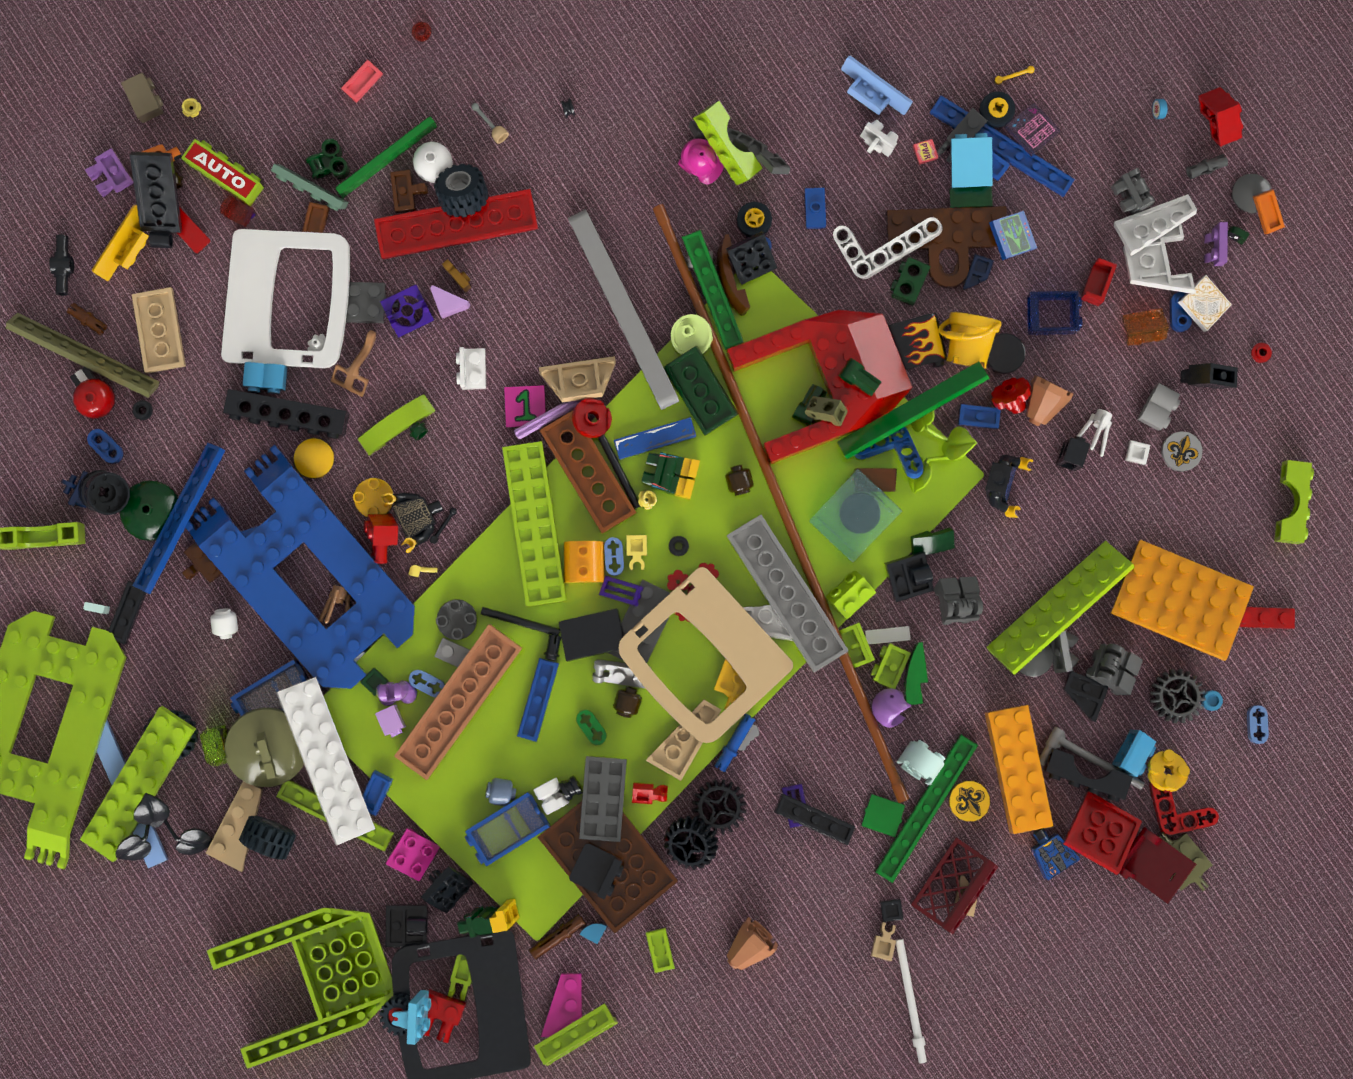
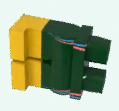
(665, 475)
(489, 919)

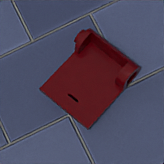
(1154, 863)

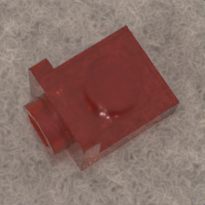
(236, 211)

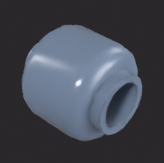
(500, 791)

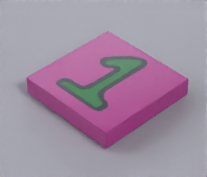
(523, 404)

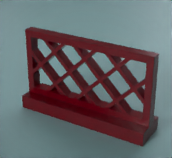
(968, 897)

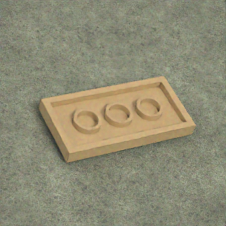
(158, 330)

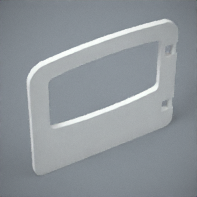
(251, 297)

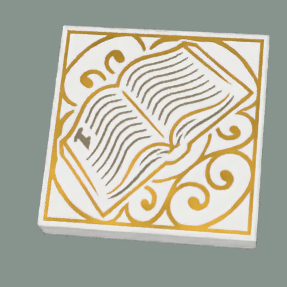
(1205, 304)

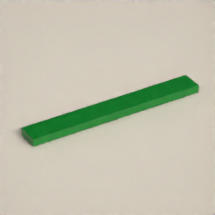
(913, 410)
(926, 809)

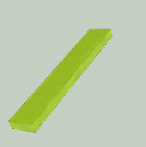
(308, 802)

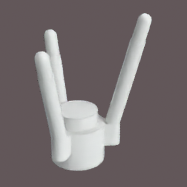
(1101, 422)

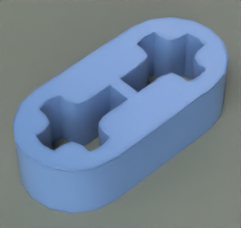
(619, 556)
(424, 687)
(1262, 724)

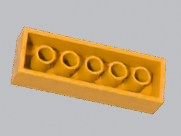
(1018, 769)

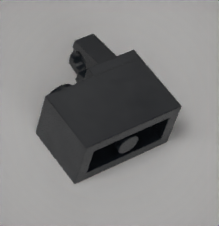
(1210, 376)

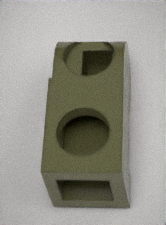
(827, 410)

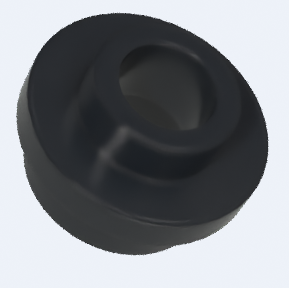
(137, 407)
(678, 539)

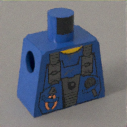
(1052, 854)

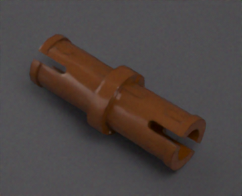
(87, 319)

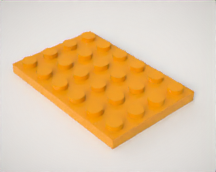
(1182, 600)

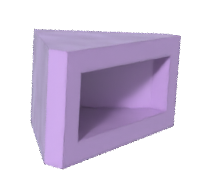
(448, 303)

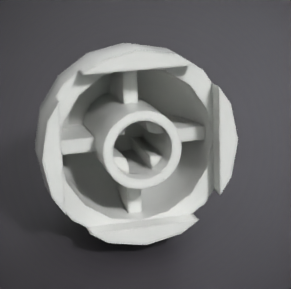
(431, 160)

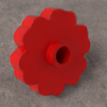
(1012, 395)

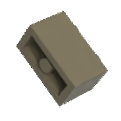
(142, 97)

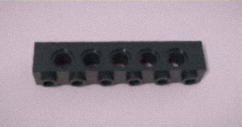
(237, 399)

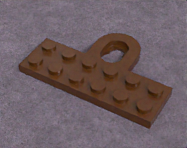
(960, 230)

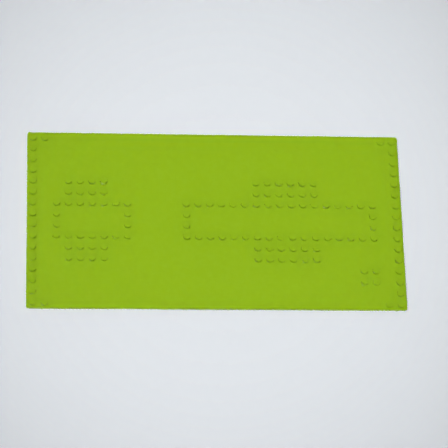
(683, 657)

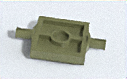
(1187, 847)

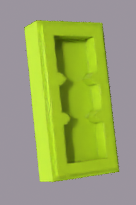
(660, 950)

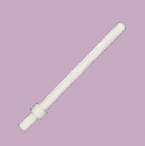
(918, 1040)

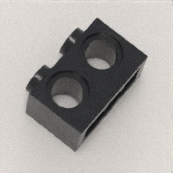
(1073, 453)

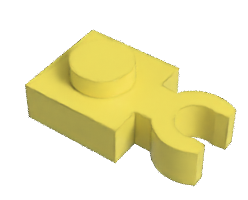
(636, 547)

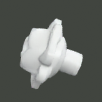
(316, 343)

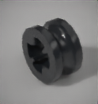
(568, 108)

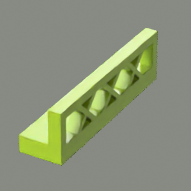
(575, 1035)

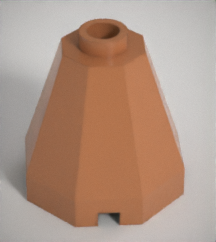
(1045, 401)
(750, 945)

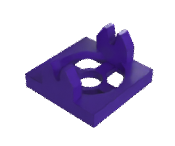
(400, 329)

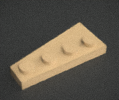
(681, 747)
(226, 841)

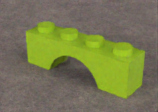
(713, 124)
(1297, 478)
(43, 536)

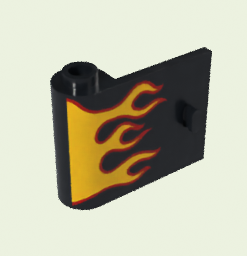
(919, 341)

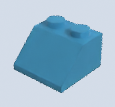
(1134, 753)

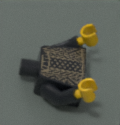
(414, 516)

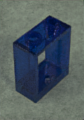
(1033, 312)

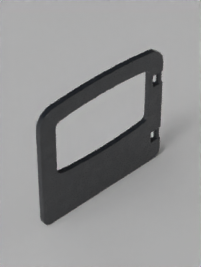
(497, 1003)

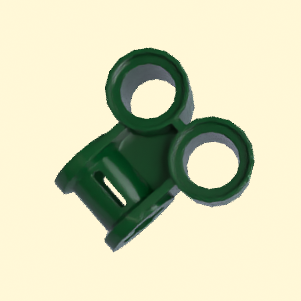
(328, 162)

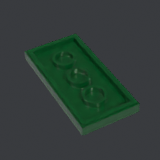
(700, 390)

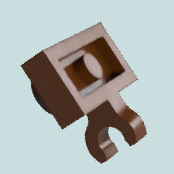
(404, 190)
(201, 564)

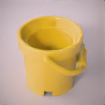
(969, 337)

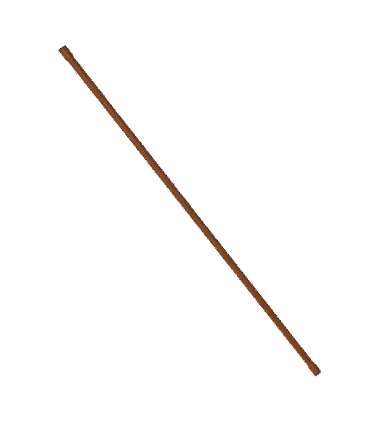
(664, 221)

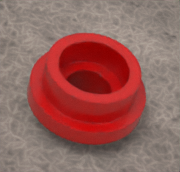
(1255, 352)

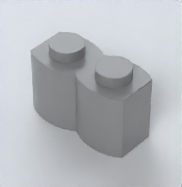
(1159, 406)

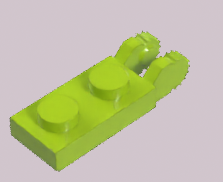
(460, 975)

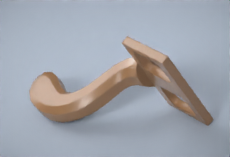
(353, 371)

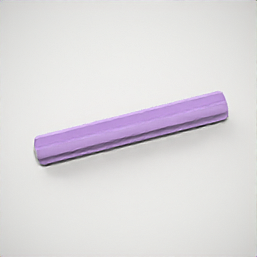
(545, 419)

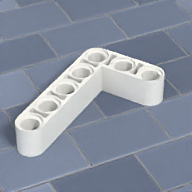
(887, 249)

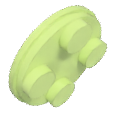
(690, 332)

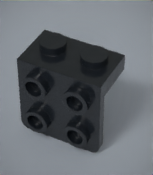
(596, 870)

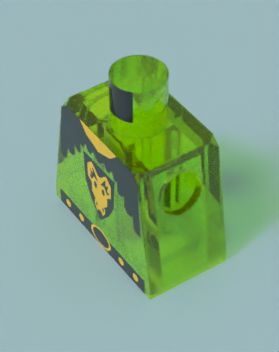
(214, 745)

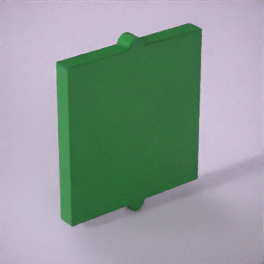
(883, 815)

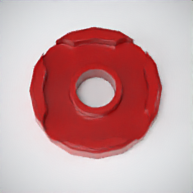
(584, 425)

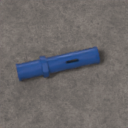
(734, 743)

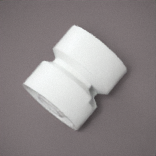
(551, 796)

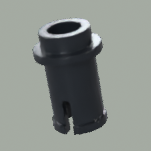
(552, 648)

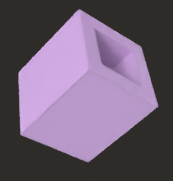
(390, 721)

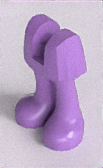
(392, 692)

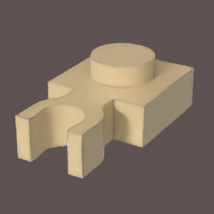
(883, 946)

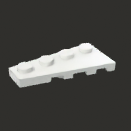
(1149, 225)
(768, 621)

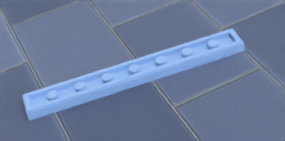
(113, 763)

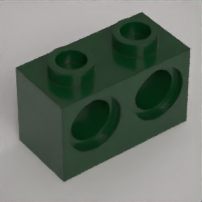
(914, 283)

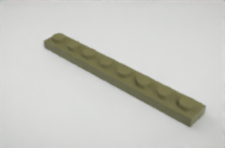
(82, 355)

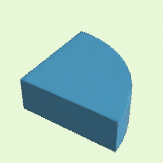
(593, 932)

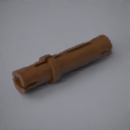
(565, 931)

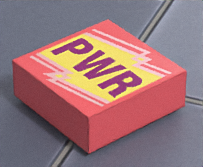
(925, 151)

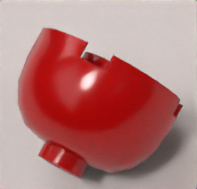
(94, 398)

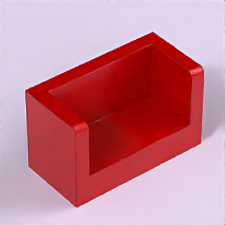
(1098, 282)

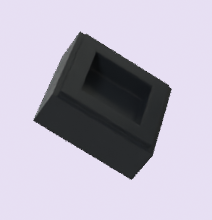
(891, 910)

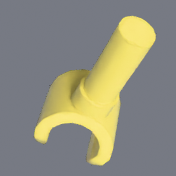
(415, 570)

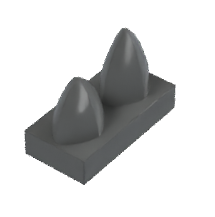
(1062, 658)

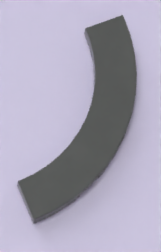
(746, 143)

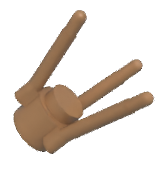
(338, 596)

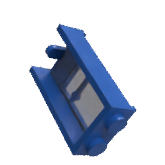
(263, 692)
(507, 829)

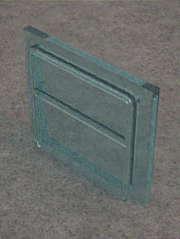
(855, 515)

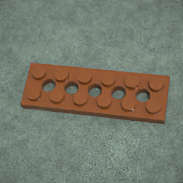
(584, 485)

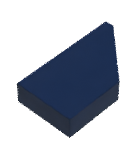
(978, 271)

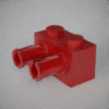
(382, 532)
(446, 1009)

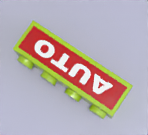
(222, 172)

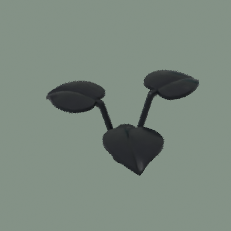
(153, 813)

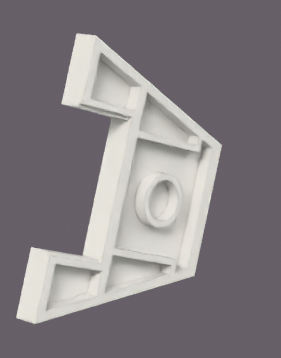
(1152, 268)

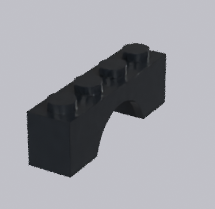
(1063, 766)

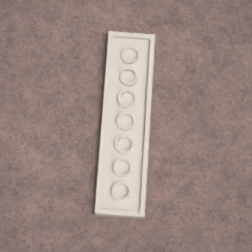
(325, 761)

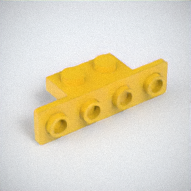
(122, 247)

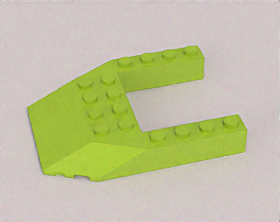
(339, 965)

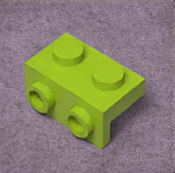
(850, 594)
(890, 665)

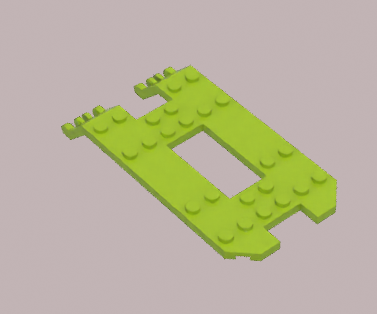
(61, 782)

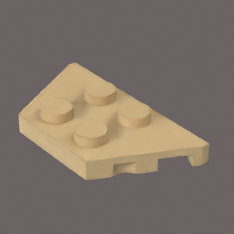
(579, 379)

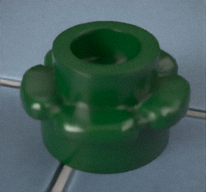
(418, 431)

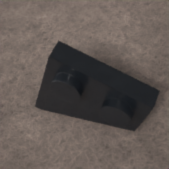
(1086, 694)

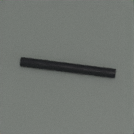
(619, 471)
(520, 621)

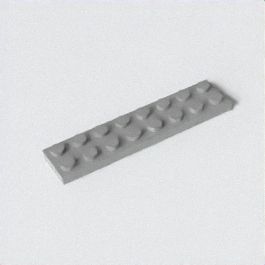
(787, 593)

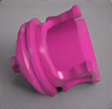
(705, 167)

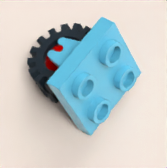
(407, 1016)

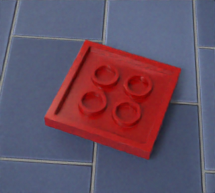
(1102, 832)

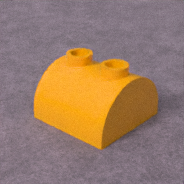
(584, 562)

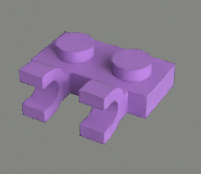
(113, 170)
(1220, 238)

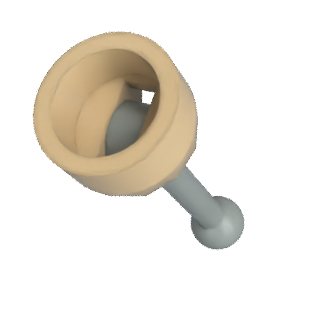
(499, 133)

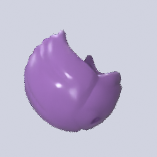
(888, 706)

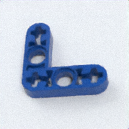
(898, 444)

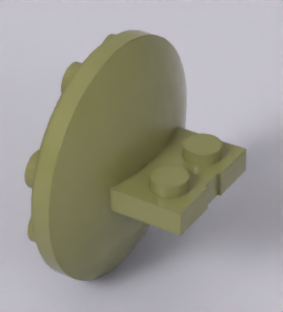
(262, 748)

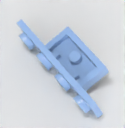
(873, 90)

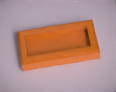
(1268, 211)

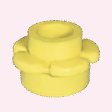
(191, 102)
(651, 499)

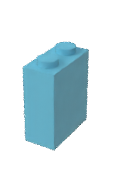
(971, 161)

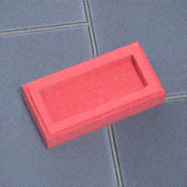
(362, 81)

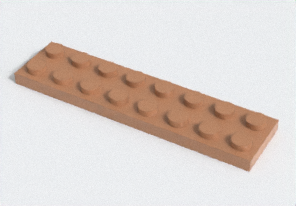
(458, 701)

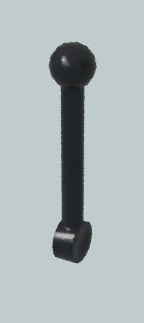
(434, 539)

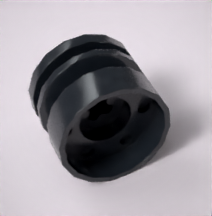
(115, 492)

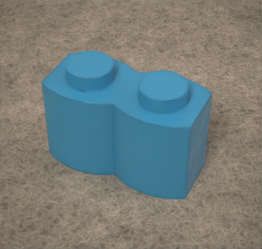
(264, 377)

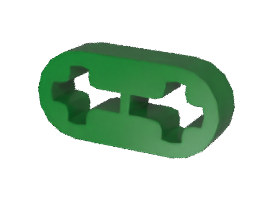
(595, 723)

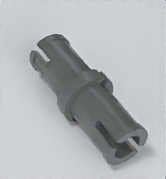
(1207, 166)

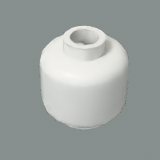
(224, 623)

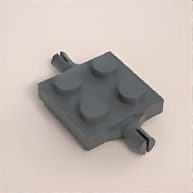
(365, 303)

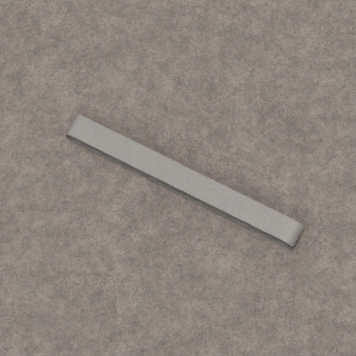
(623, 309)

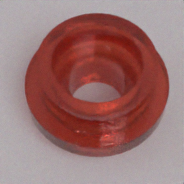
(421, 26)

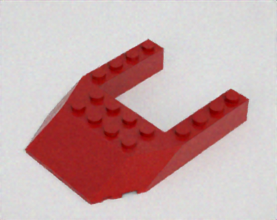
(833, 341)

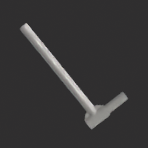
(1057, 739)

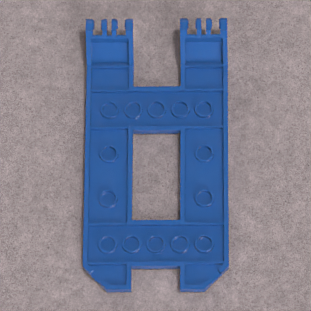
(299, 520)

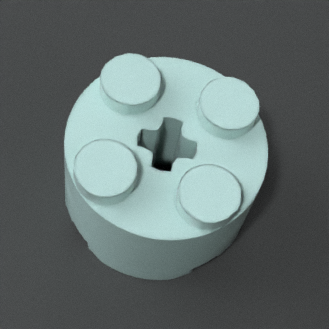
(921, 762)

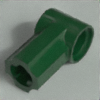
(854, 374)
(799, 413)

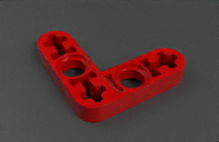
(1177, 818)

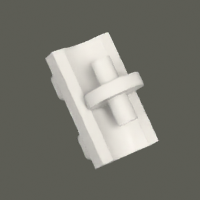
(877, 139)

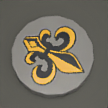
(1181, 451)

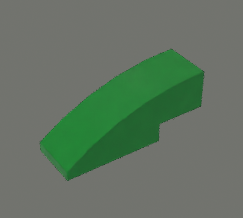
(915, 674)

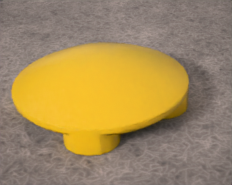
(313, 458)
(368, 496)

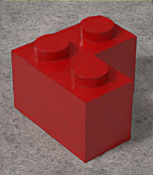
(1222, 114)

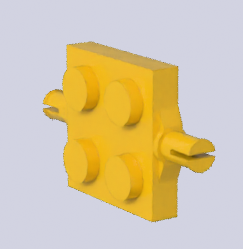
(729, 683)

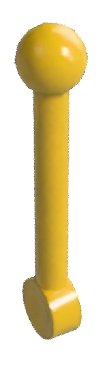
(998, 80)

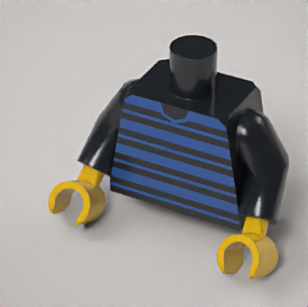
(1001, 481)

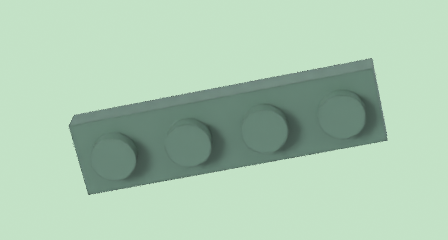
(302, 184)

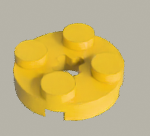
(1172, 761)

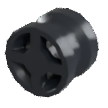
(571, 788)

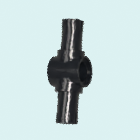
(61, 265)

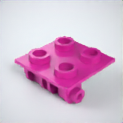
(412, 854)

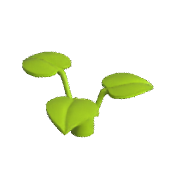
(954, 448)

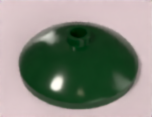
(160, 501)

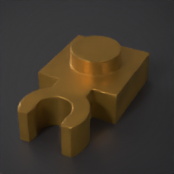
(460, 278)

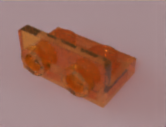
(1145, 326)

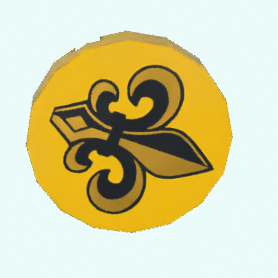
(969, 801)

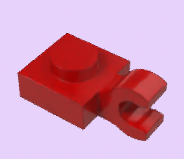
(647, 793)

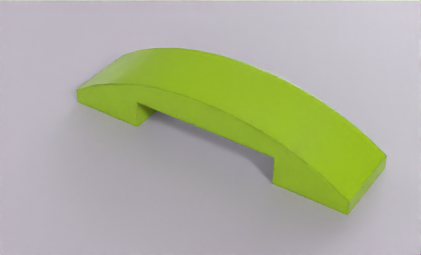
(395, 424)

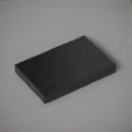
(591, 634)

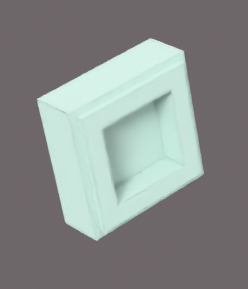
(96, 608)

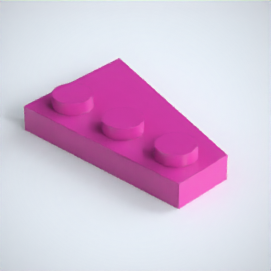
(566, 1004)

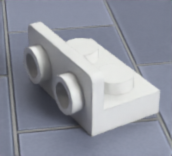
(472, 368)

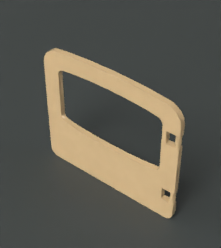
(734, 635)

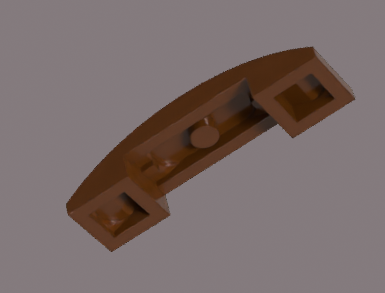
(737, 298)

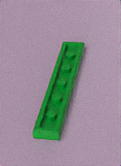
(386, 157)
(712, 289)

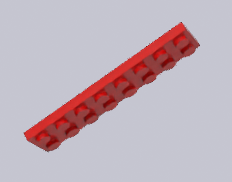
(436, 229)

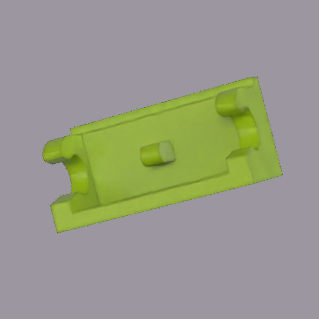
(857, 645)

